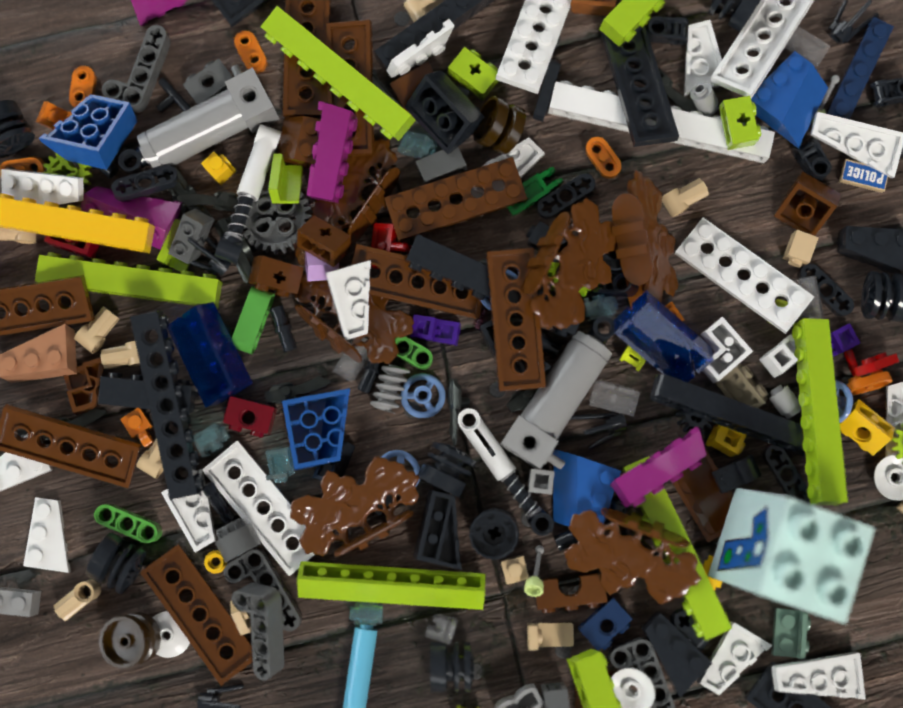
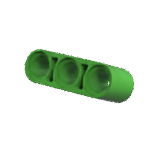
(252, 320)
(414, 350)
(117, 523)

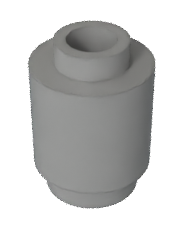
(704, 99)
(784, 401)

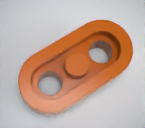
(250, 51)
(82, 86)
(604, 157)
(24, 164)
(876, 380)

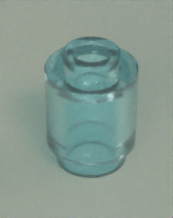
(366, 613)

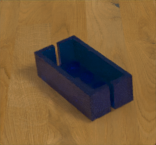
(662, 338)
(209, 354)

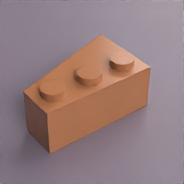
(42, 357)

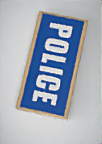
(862, 176)

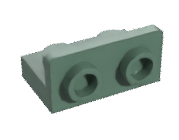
(790, 633)

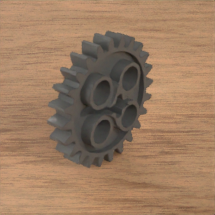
(277, 220)

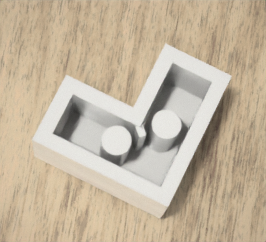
(728, 349)

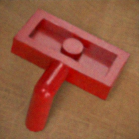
(385, 239)
(870, 364)

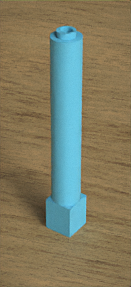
(360, 667)

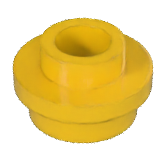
(209, 564)

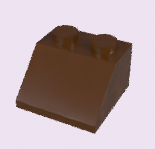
(298, 140)
(808, 204)

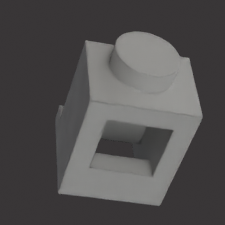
(540, 481)

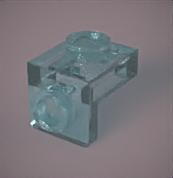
(416, 145)
(279, 464)

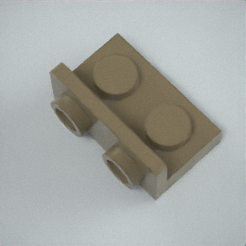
(741, 387)

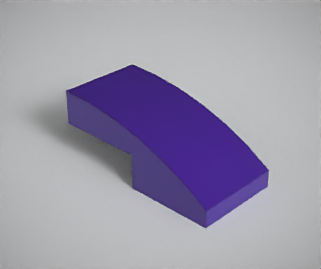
(436, 330)
(843, 339)

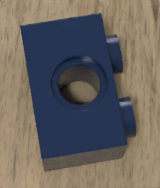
(591, 626)

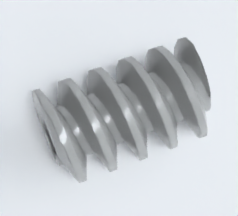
(389, 388)

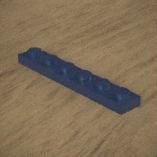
(860, 69)

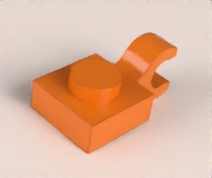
(137, 425)

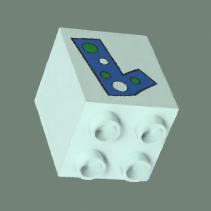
(792, 552)

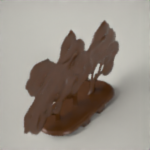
(353, 184)
(640, 239)
(579, 265)
(382, 324)
(349, 504)
(625, 559)

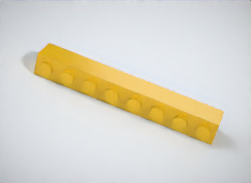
(75, 224)

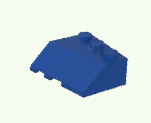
(790, 98)
(92, 131)
(316, 427)
(581, 487)

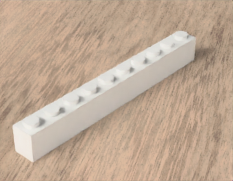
(693, 128)

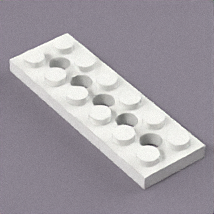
(523, 34)
(768, 49)
(744, 290)
(247, 507)

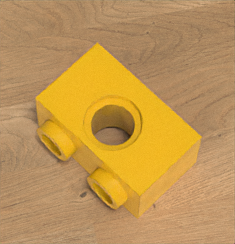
(878, 431)

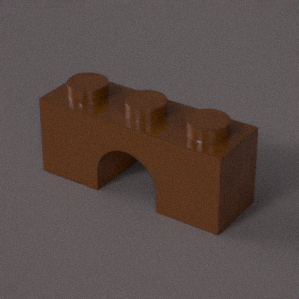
(589, 592)

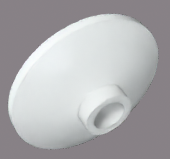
(882, 477)
(177, 643)
(629, 698)

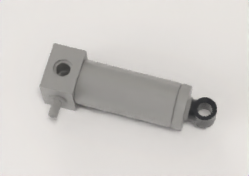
(204, 125)
(557, 402)

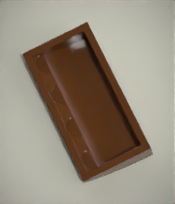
(704, 499)

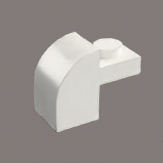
(780, 357)

